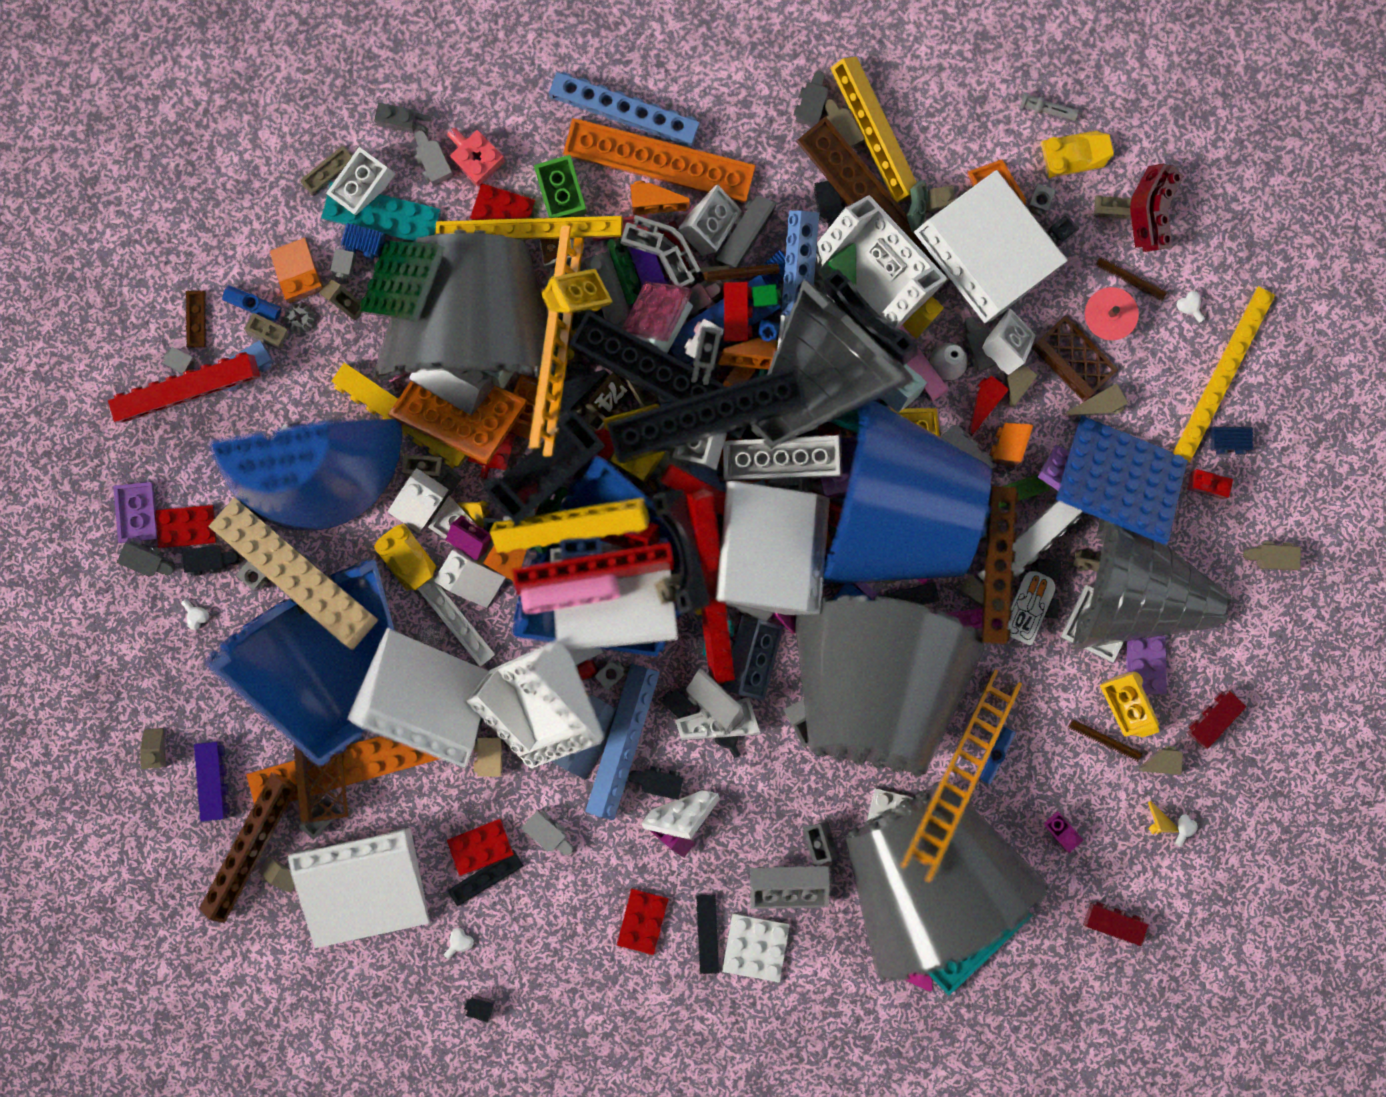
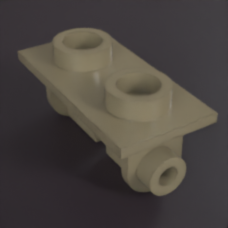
(1084, 560)

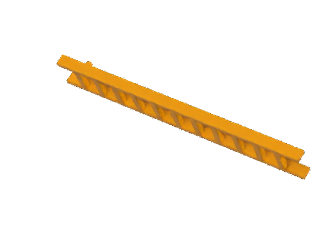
(548, 357)
(921, 856)

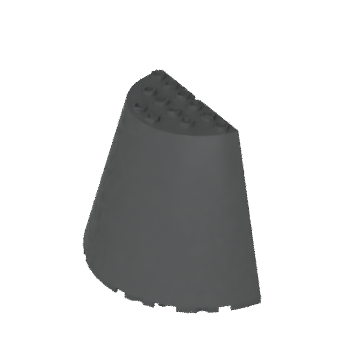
(477, 314)
(882, 680)
(963, 908)

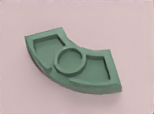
(919, 199)

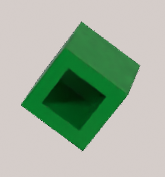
(766, 296)

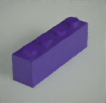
(648, 267)
(210, 781)

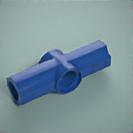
(241, 299)
(768, 329)
(1002, 745)

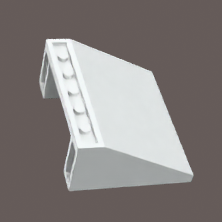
(991, 246)
(889, 265)
(773, 549)
(626, 620)
(420, 698)
(538, 705)
(360, 888)

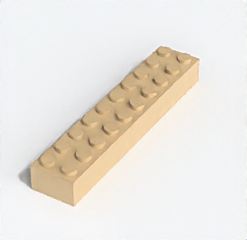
(293, 573)

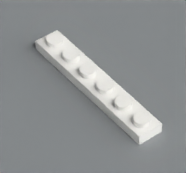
(456, 622)

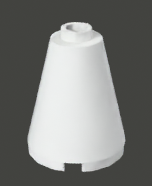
(949, 361)

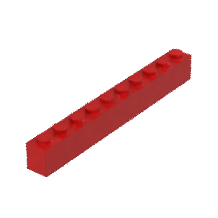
(714, 616)

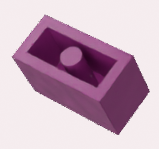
(469, 537)

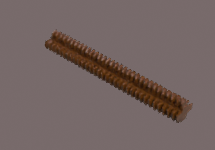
(741, 272)
(1131, 278)
(1108, 741)

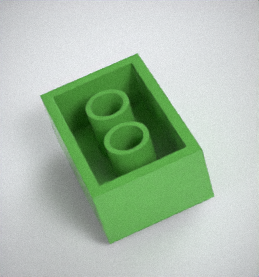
(560, 188)

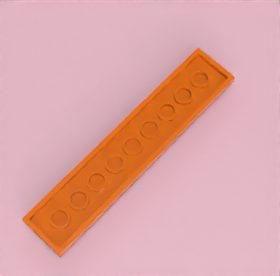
(658, 159)
(360, 762)

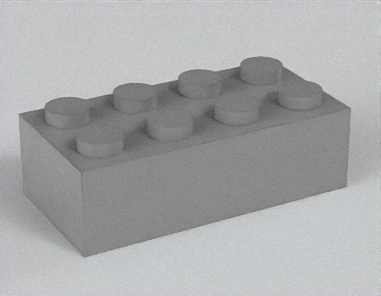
(789, 887)

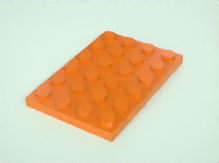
(472, 435)

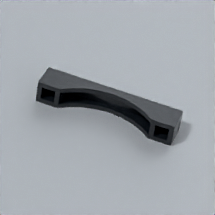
(891, 338)
(673, 511)

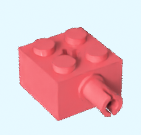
(471, 147)

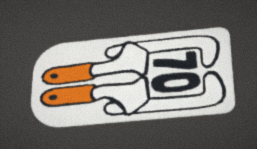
(1030, 606)

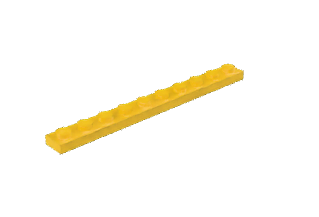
(539, 227)
(1223, 373)

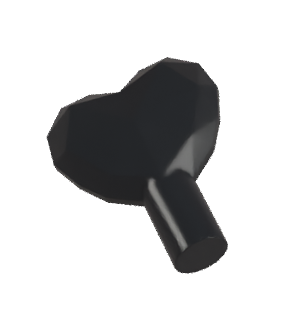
(730, 743)

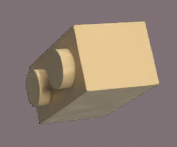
(488, 756)

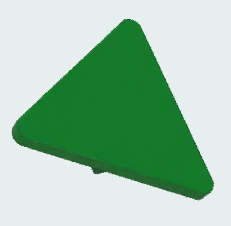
(846, 262)

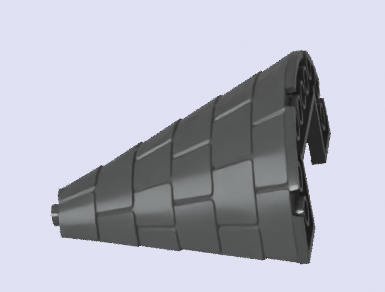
(836, 364)
(1146, 593)

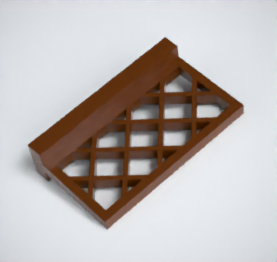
(1066, 371)
(304, 788)

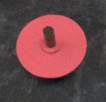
(1111, 313)

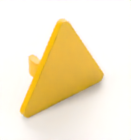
(476, 511)
(1162, 822)

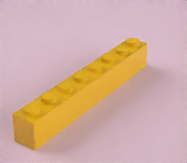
(874, 128)
(382, 402)
(570, 524)

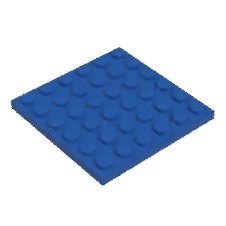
(1122, 480)

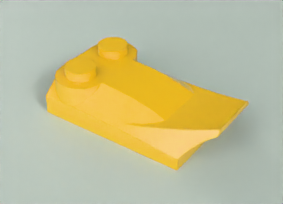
(1076, 153)
(576, 292)
(405, 557)
(1130, 704)

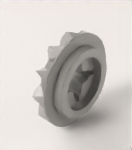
(307, 320)

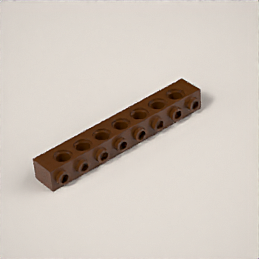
(988, 633)
(247, 848)

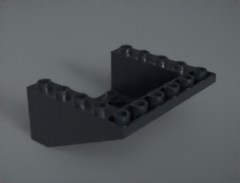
(539, 476)

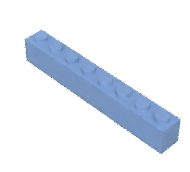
(622, 742)

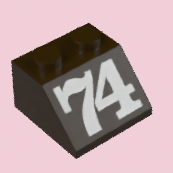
(610, 395)

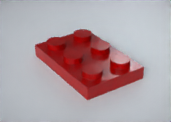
(500, 204)
(185, 526)
(480, 847)
(642, 921)

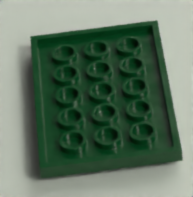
(401, 280)

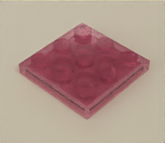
(657, 310)

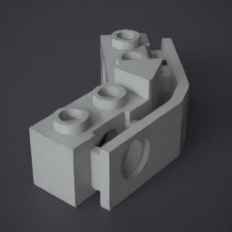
(659, 245)

